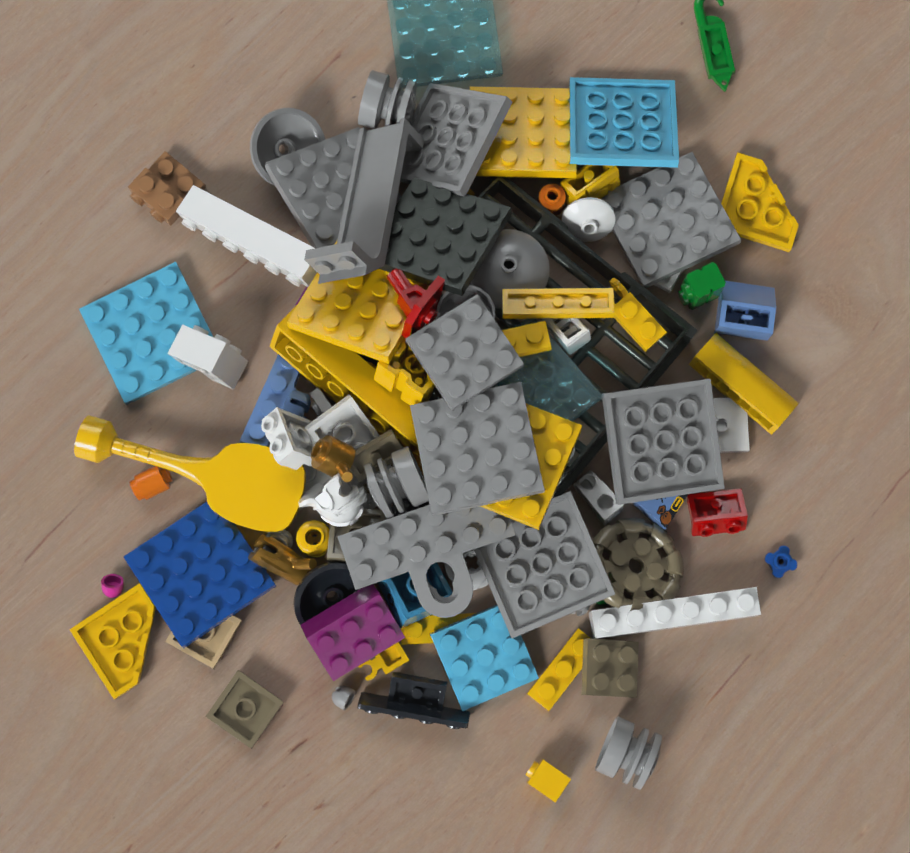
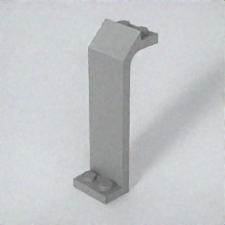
(368, 204)

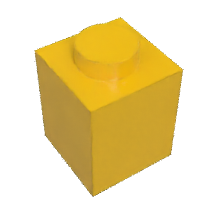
(547, 779)

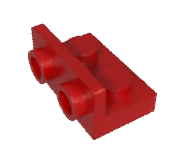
(717, 512)

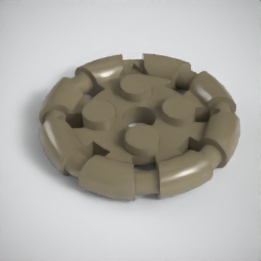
(646, 554)

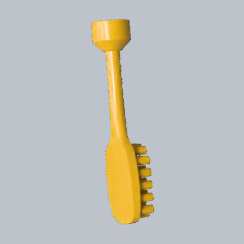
(239, 482)

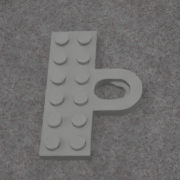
(415, 543)

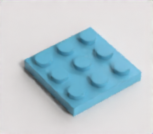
(482, 657)

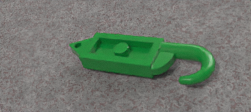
(714, 45)

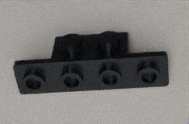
(415, 699)

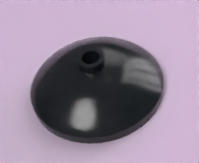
(313, 589)

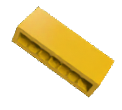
(744, 383)

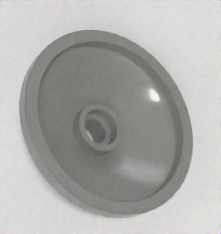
(282, 127)
(529, 268)

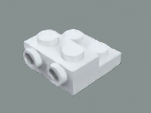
(288, 438)

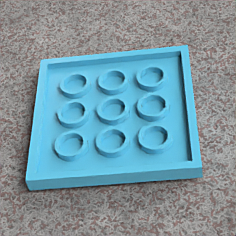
(623, 122)
(138, 328)

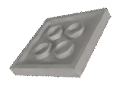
(464, 352)

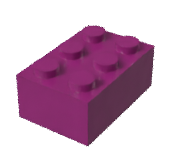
(352, 631)

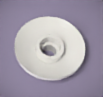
(589, 219)

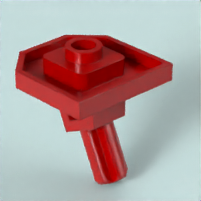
(416, 303)

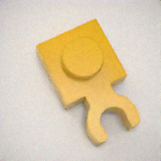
(387, 660)

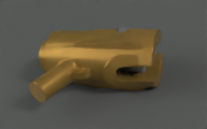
(280, 559)

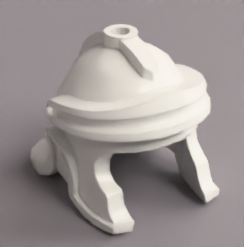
(336, 501)

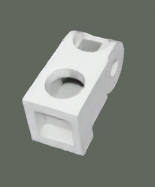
(598, 497)

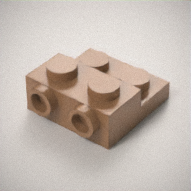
(163, 187)

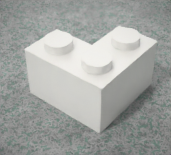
(209, 355)

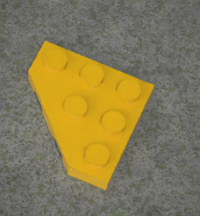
(757, 205)
(118, 639)

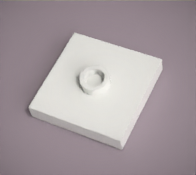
(731, 426)

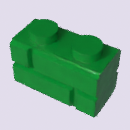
(701, 286)

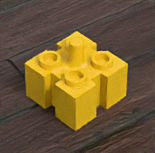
(406, 375)

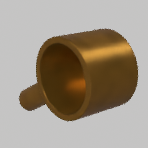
(333, 457)

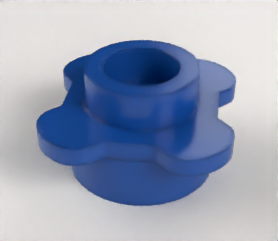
(773, 561)

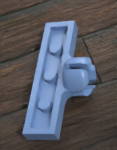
(277, 392)

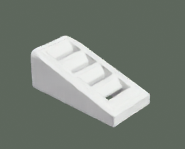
(569, 339)

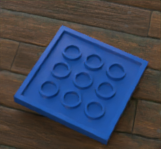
(198, 573)

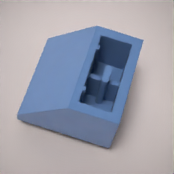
(746, 311)

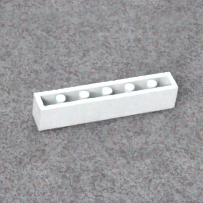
(247, 234)
(675, 613)

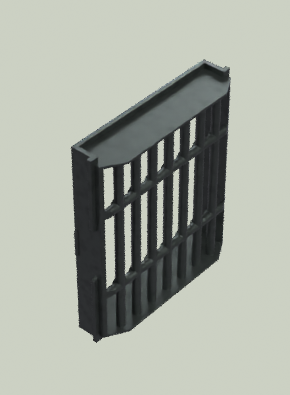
(547, 221)

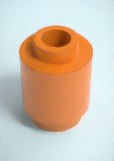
(555, 192)
(151, 482)

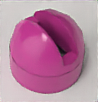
(112, 585)

